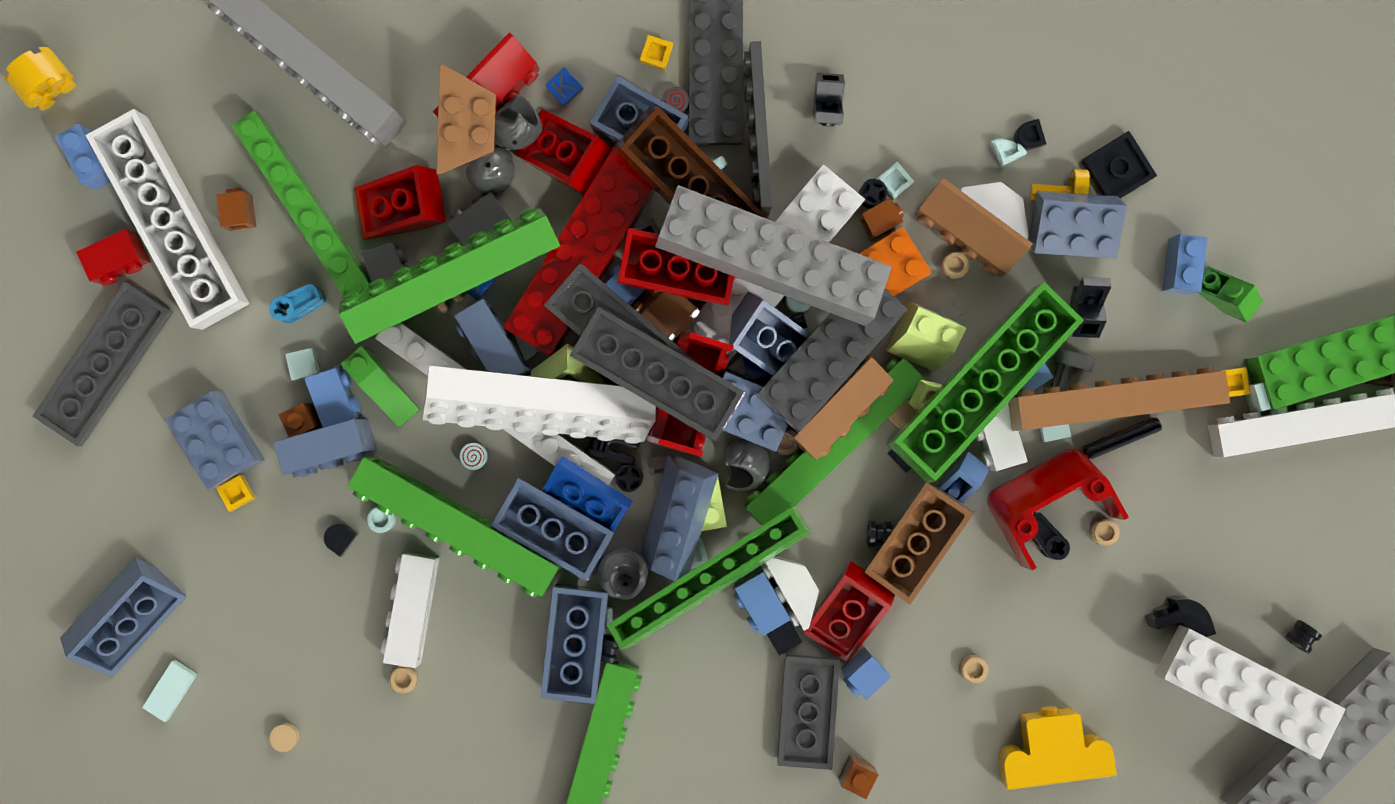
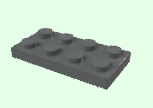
(808, 712)

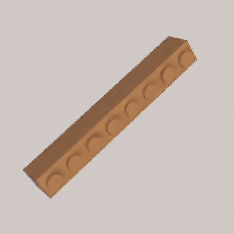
(1118, 400)

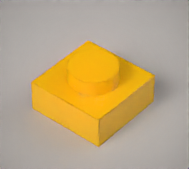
(656, 52)
(1237, 382)
(236, 493)

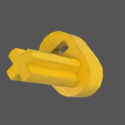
(1077, 185)

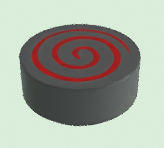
(676, 98)

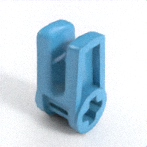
(300, 302)

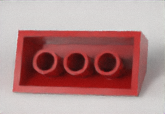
(504, 71)
(668, 273)

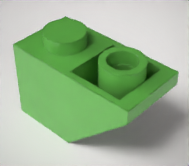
(1230, 294)

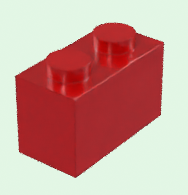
(113, 257)

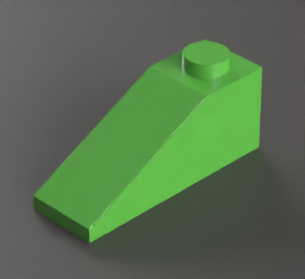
(380, 385)

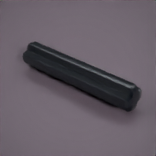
(1122, 438)

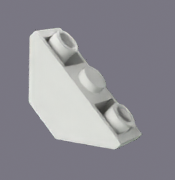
(1002, 203)
(795, 587)

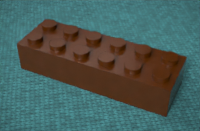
(670, 158)

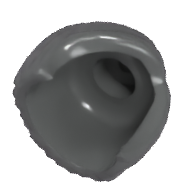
(517, 124)
(493, 178)
(746, 465)
(623, 568)

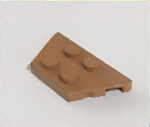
(464, 121)

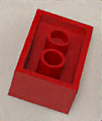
(566, 153)
(400, 203)
(849, 612)

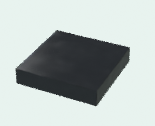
(1119, 167)

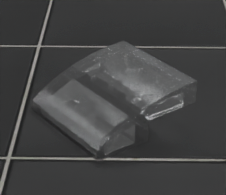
(934, 294)

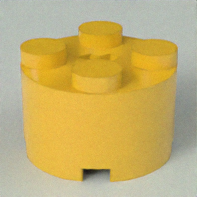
(39, 78)

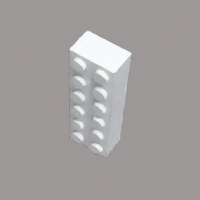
(1250, 691)

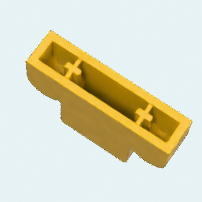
(1054, 751)

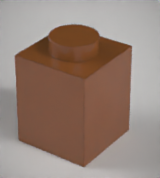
(236, 209)
(881, 219)
(300, 419)
(858, 777)

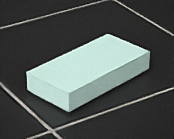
(169, 691)

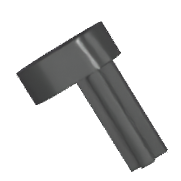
(1067, 362)

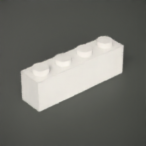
(1001, 444)
(410, 609)

